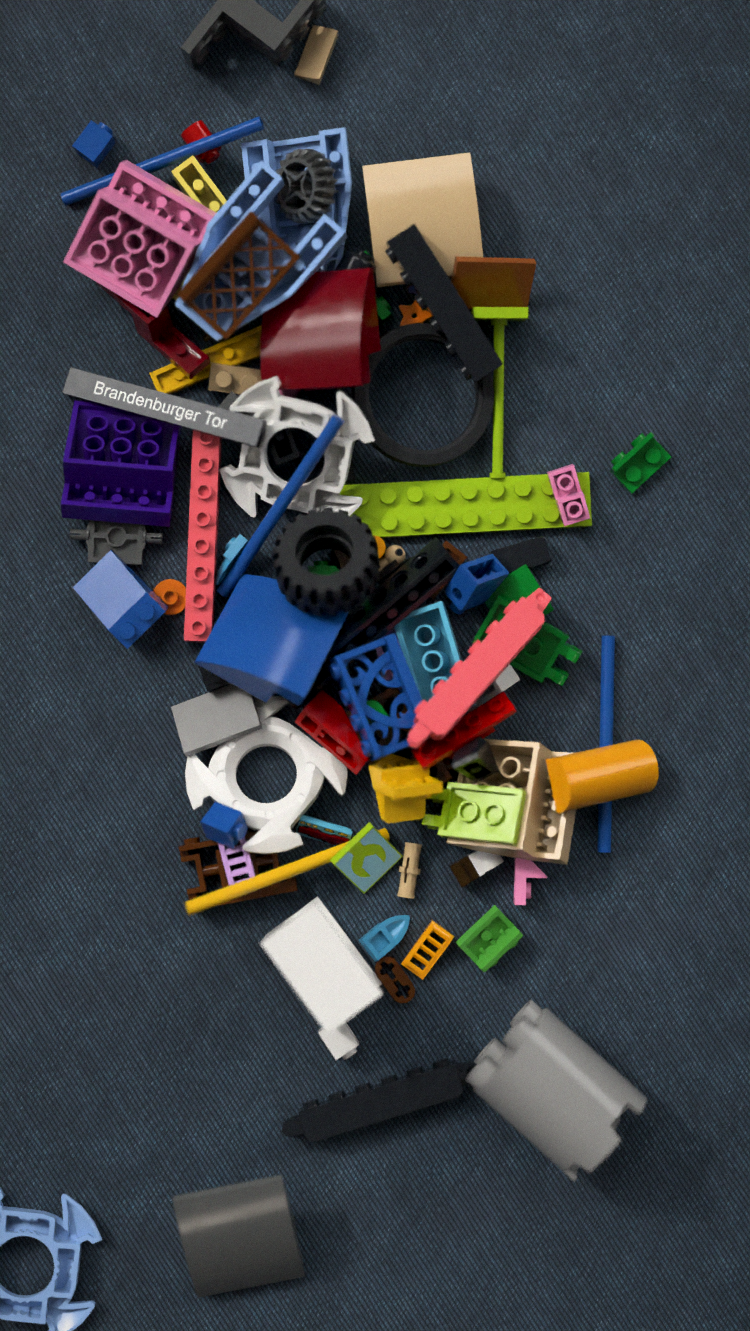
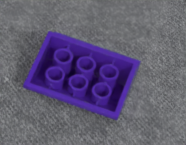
(119, 466)

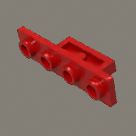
(474, 724)

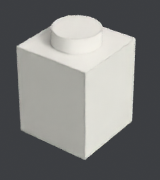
(340, 1041)

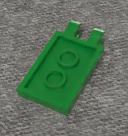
(542, 650)

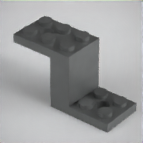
(254, 26)

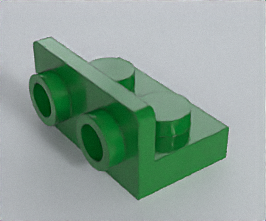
(639, 463)

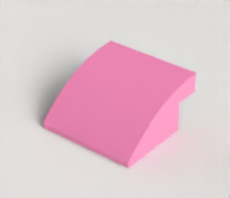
(139, 238)

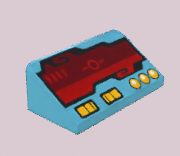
(323, 830)

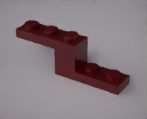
(165, 337)

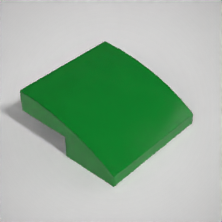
(515, 586)

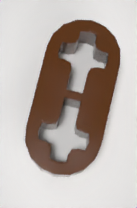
(389, 983)

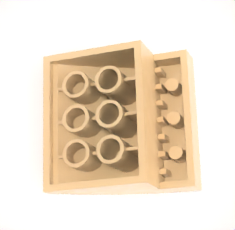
(434, 196)
(543, 831)

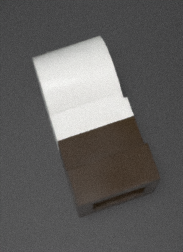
(474, 865)

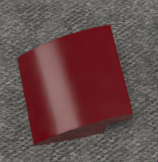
(322, 332)

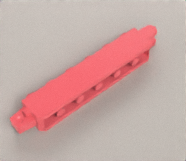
(479, 670)

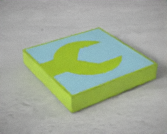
(366, 858)

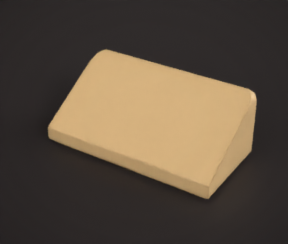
(316, 54)

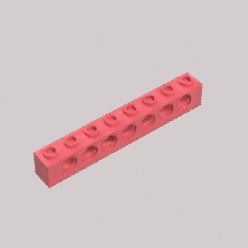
(202, 537)

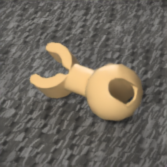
(390, 556)

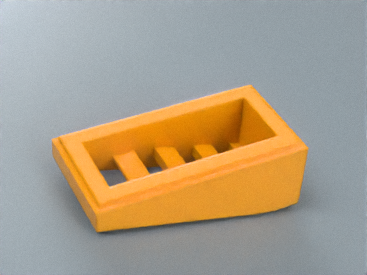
(439, 930)

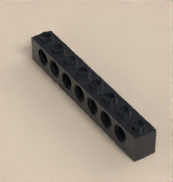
(388, 605)

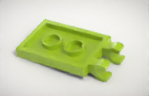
(478, 813)

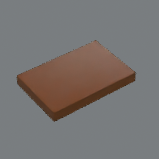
(493, 281)

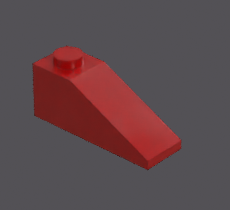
(331, 728)

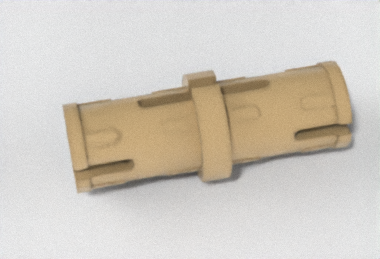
(409, 870)

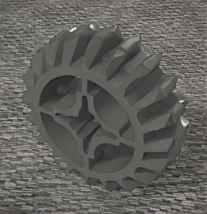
(310, 185)

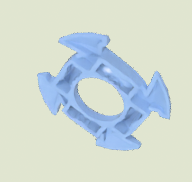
(64, 1241)

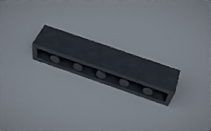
(443, 303)

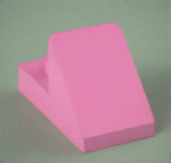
(522, 870)

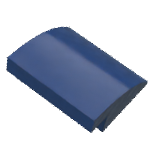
(268, 642)

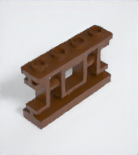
(204, 871)

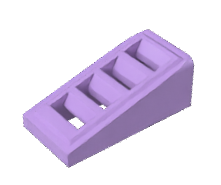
(229, 862)

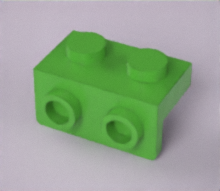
(489, 939)

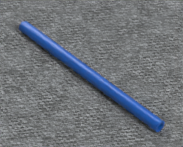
(170, 157)
(280, 505)
(606, 733)

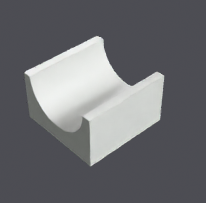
(322, 965)

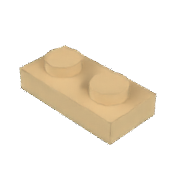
(232, 378)

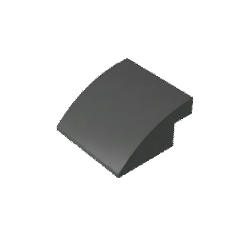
(239, 1236)

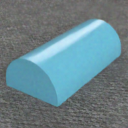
(428, 646)

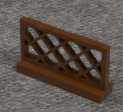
(220, 258)

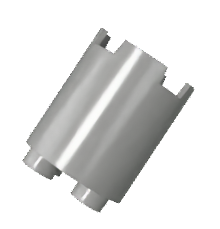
(554, 1089)

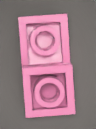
(568, 495)

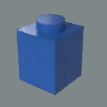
(94, 143)
(224, 825)

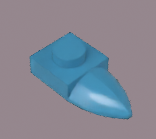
(233, 550)
(385, 936)

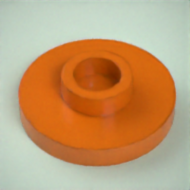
(172, 594)

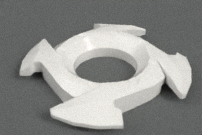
(254, 473)
(275, 818)

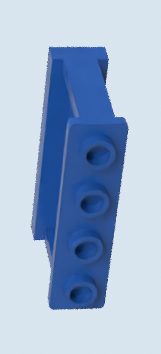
(392, 660)

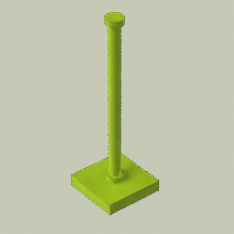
(499, 318)

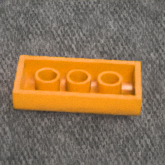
(602, 774)

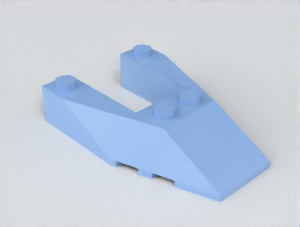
(313, 250)

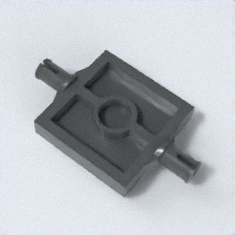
(123, 538)

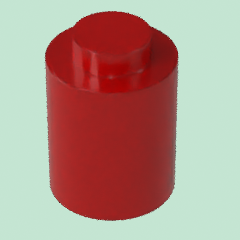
(198, 131)

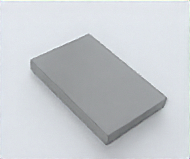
(215, 718)

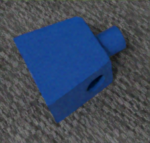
(475, 583)

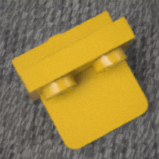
(402, 788)

